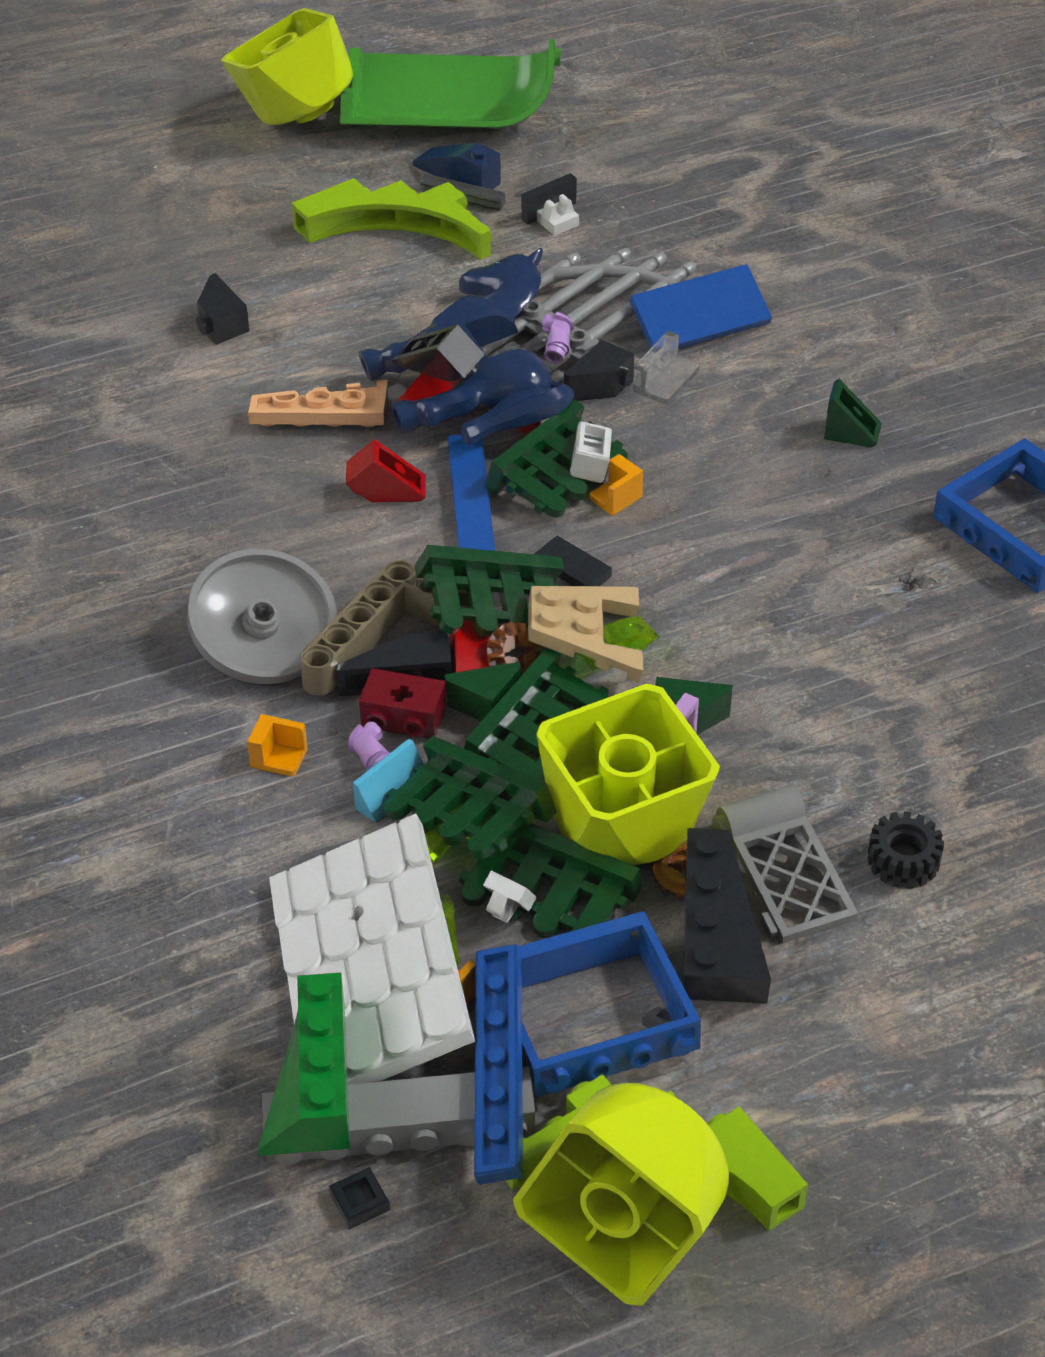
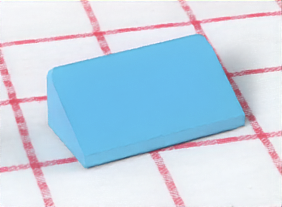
(388, 773)

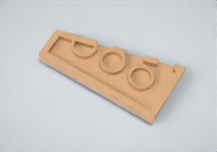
(322, 407)

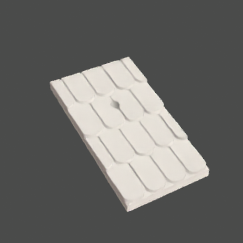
(383, 926)

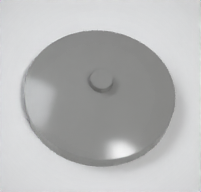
(258, 614)

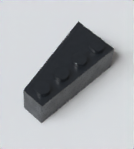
(720, 934)

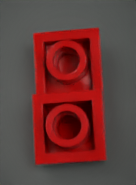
(468, 649)

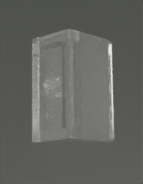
(662, 372)

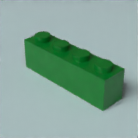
(312, 1089)

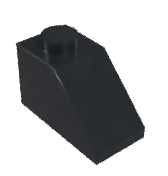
(221, 311)
(601, 372)

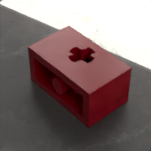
(403, 703)

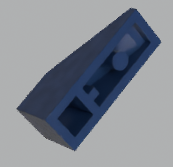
(463, 163)

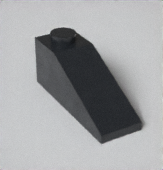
(441, 354)
(413, 654)

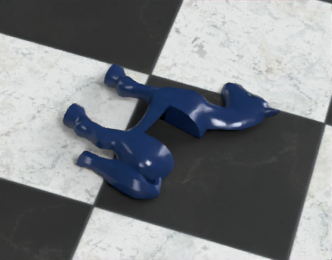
(510, 384)

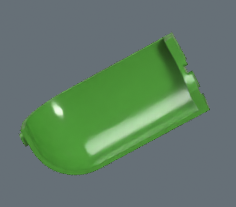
(447, 89)

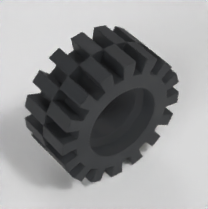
(905, 867)

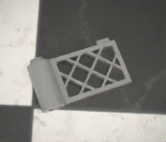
(773, 817)

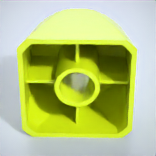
(292, 68)
(626, 774)
(627, 1188)

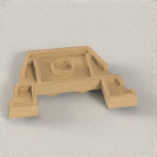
(572, 622)

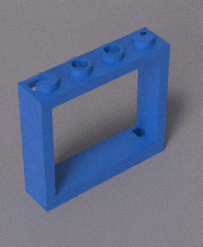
(979, 530)
(595, 947)

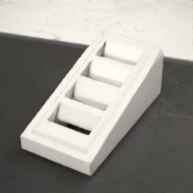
(591, 452)

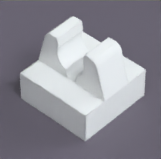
(558, 216)
(506, 897)

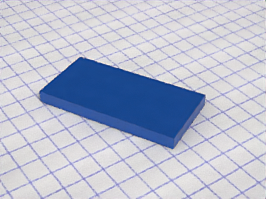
(702, 307)

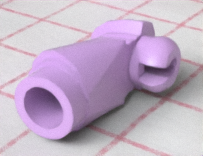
(558, 340)
(365, 743)

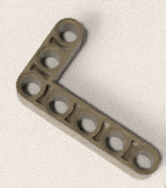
(366, 621)

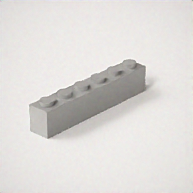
(409, 1116)

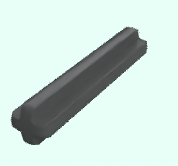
(473, 193)

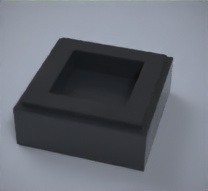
(359, 1198)

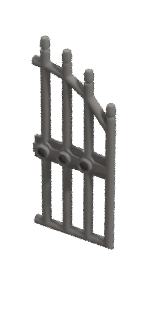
(580, 340)

